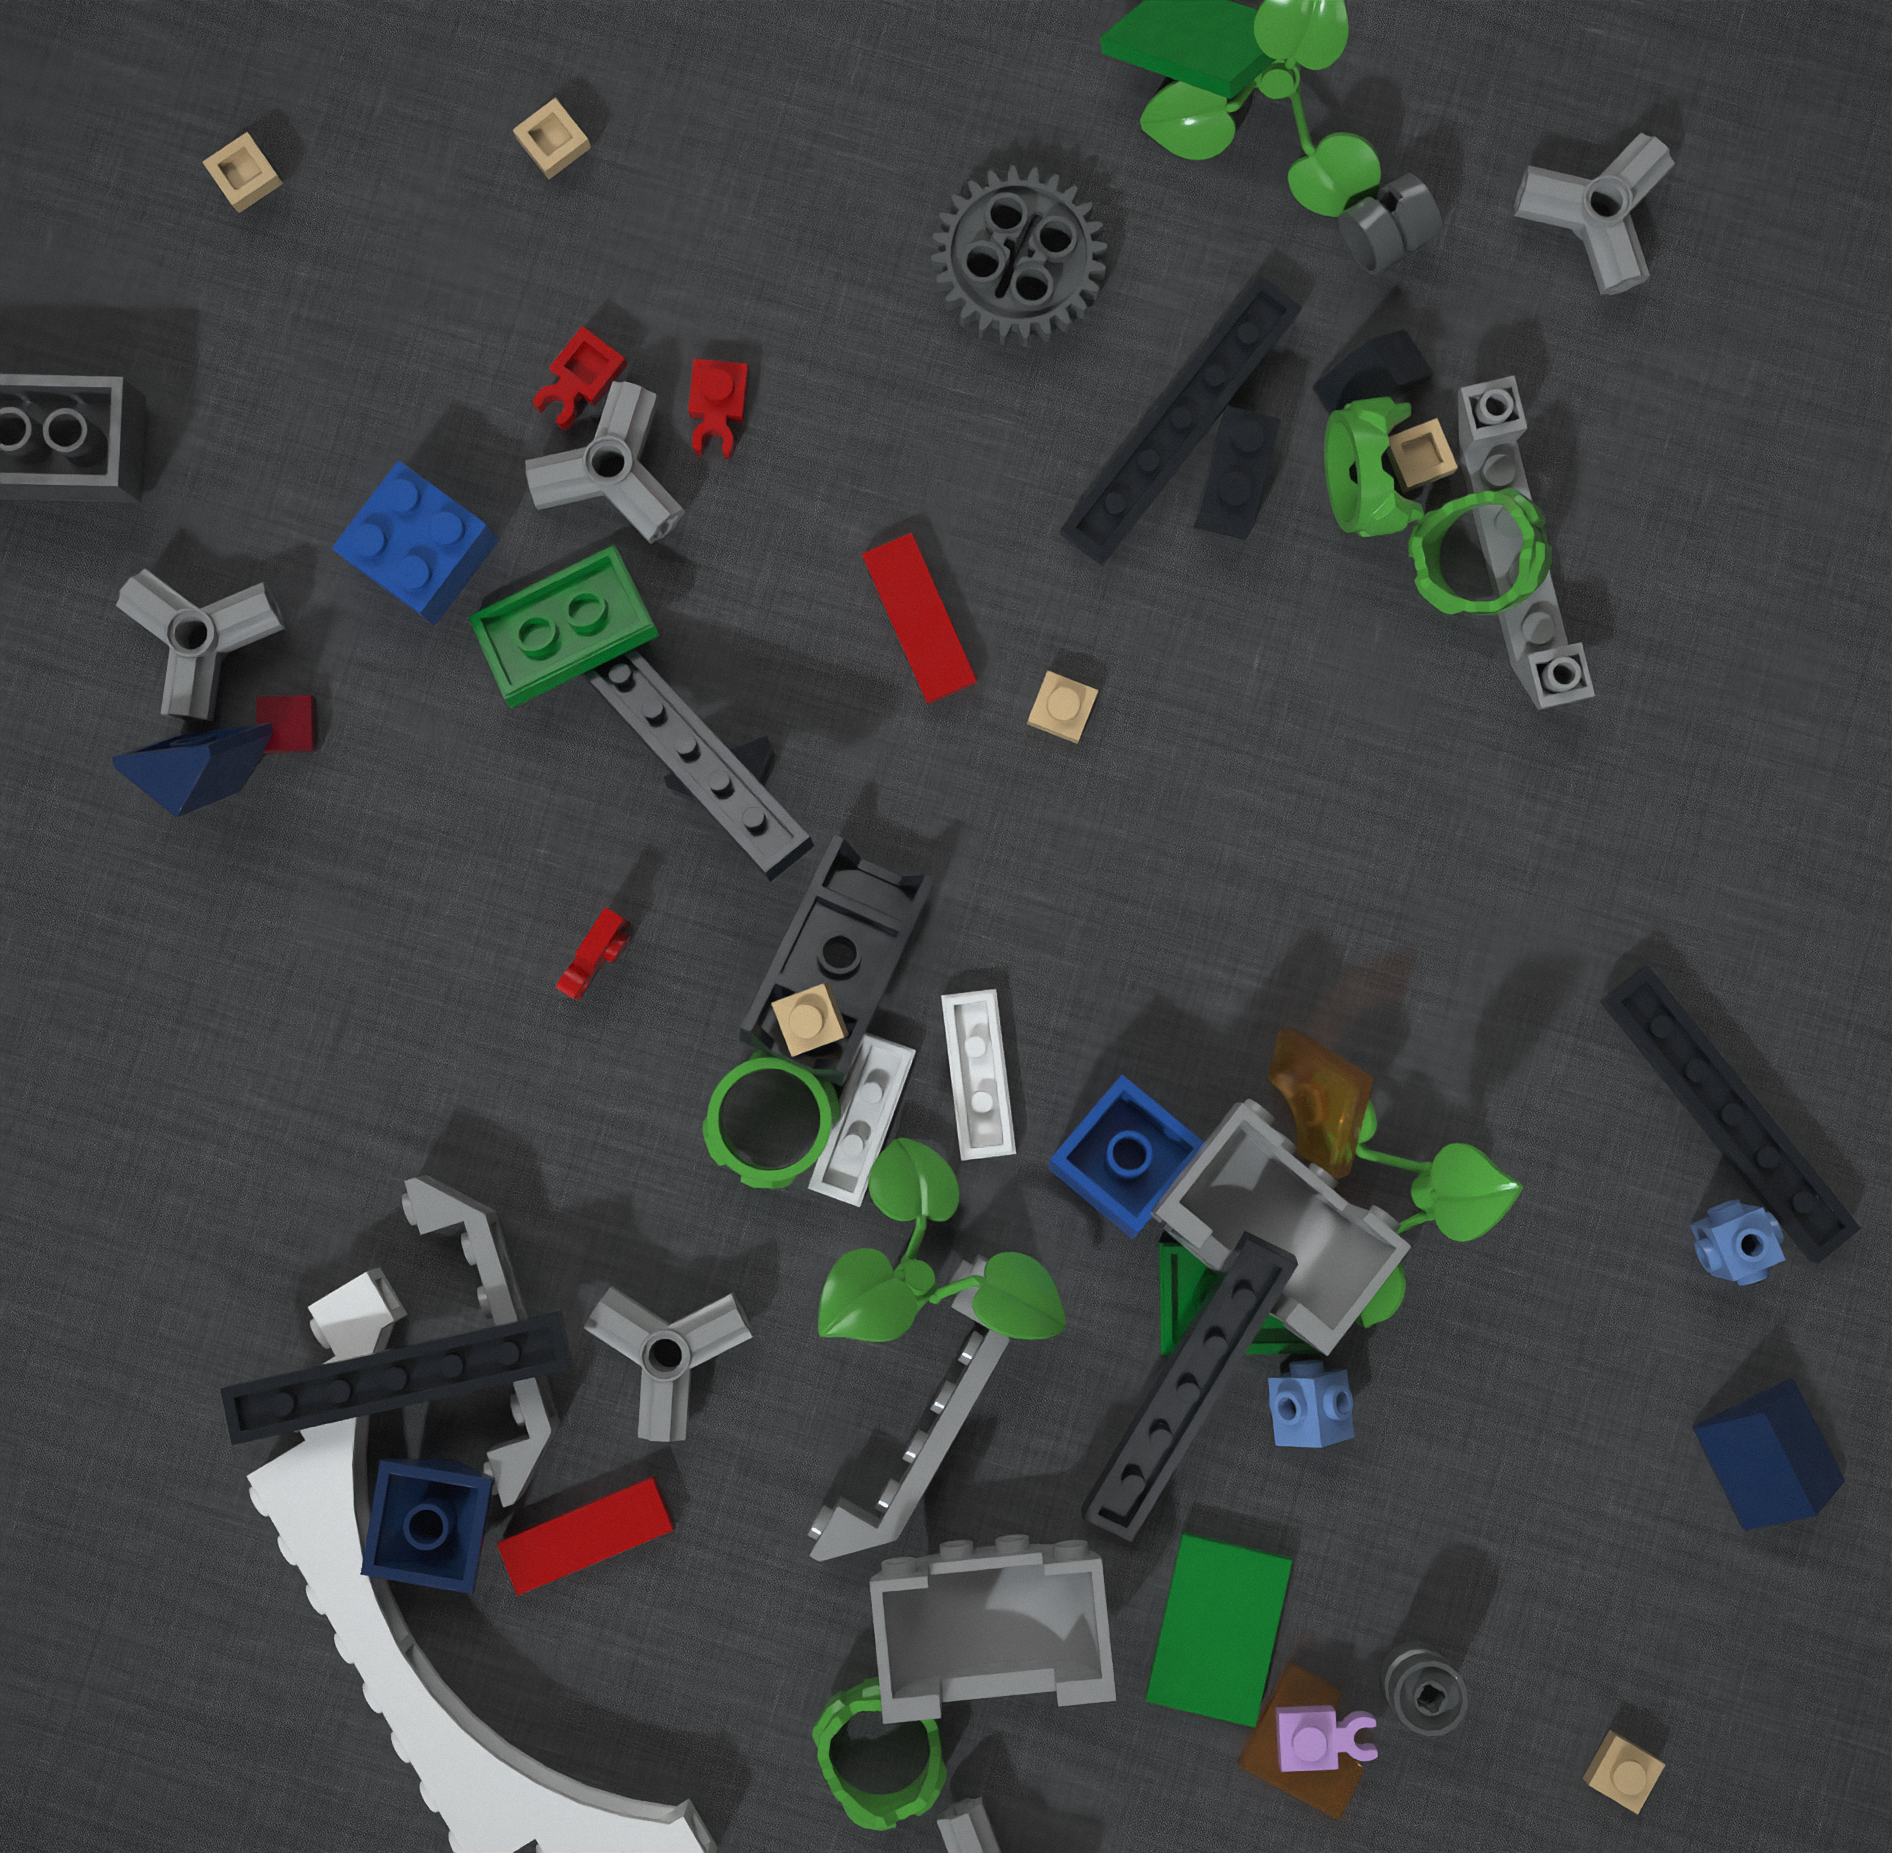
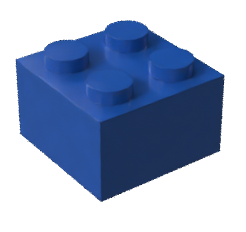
(416, 543)
(1125, 1155)

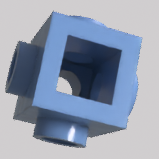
(1721, 1237)
(1311, 1405)

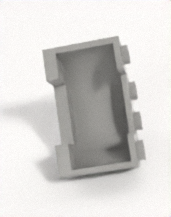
(1254, 1184)
(991, 1626)

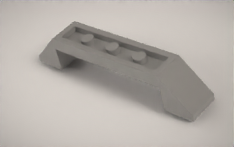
(1533, 631)
(438, 1206)
(853, 1528)

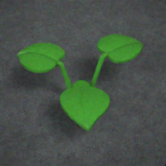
(1296, 34)
(1457, 1191)
(877, 1304)

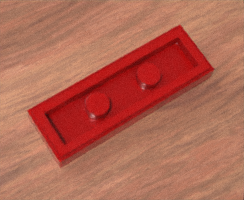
(919, 618)
(585, 1535)

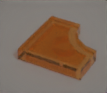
(1325, 1099)
(1322, 1789)

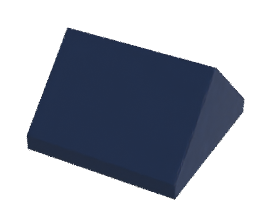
(195, 766)
(1770, 1458)
(428, 1523)

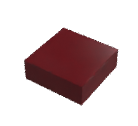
(292, 722)

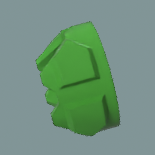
(1362, 435)
(1533, 560)
(724, 1152)
(868, 1809)

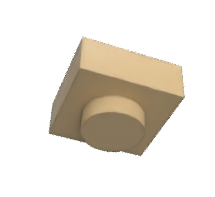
(552, 138)
(242, 172)
(1420, 455)
(1062, 707)
(810, 1018)
(1623, 1771)

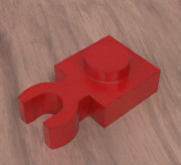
(584, 371)
(717, 397)
(603, 942)

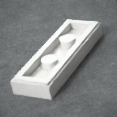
(978, 1074)
(864, 1120)

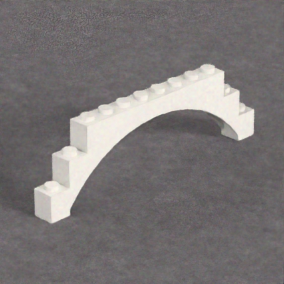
(467, 1772)

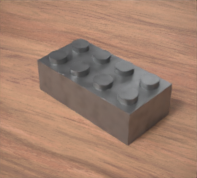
(71, 438)

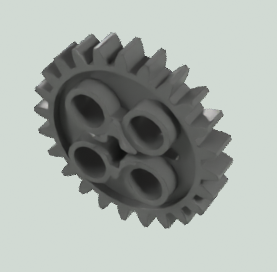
(1062, 275)

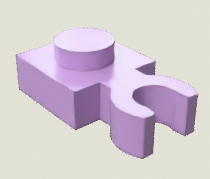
(1312, 1738)

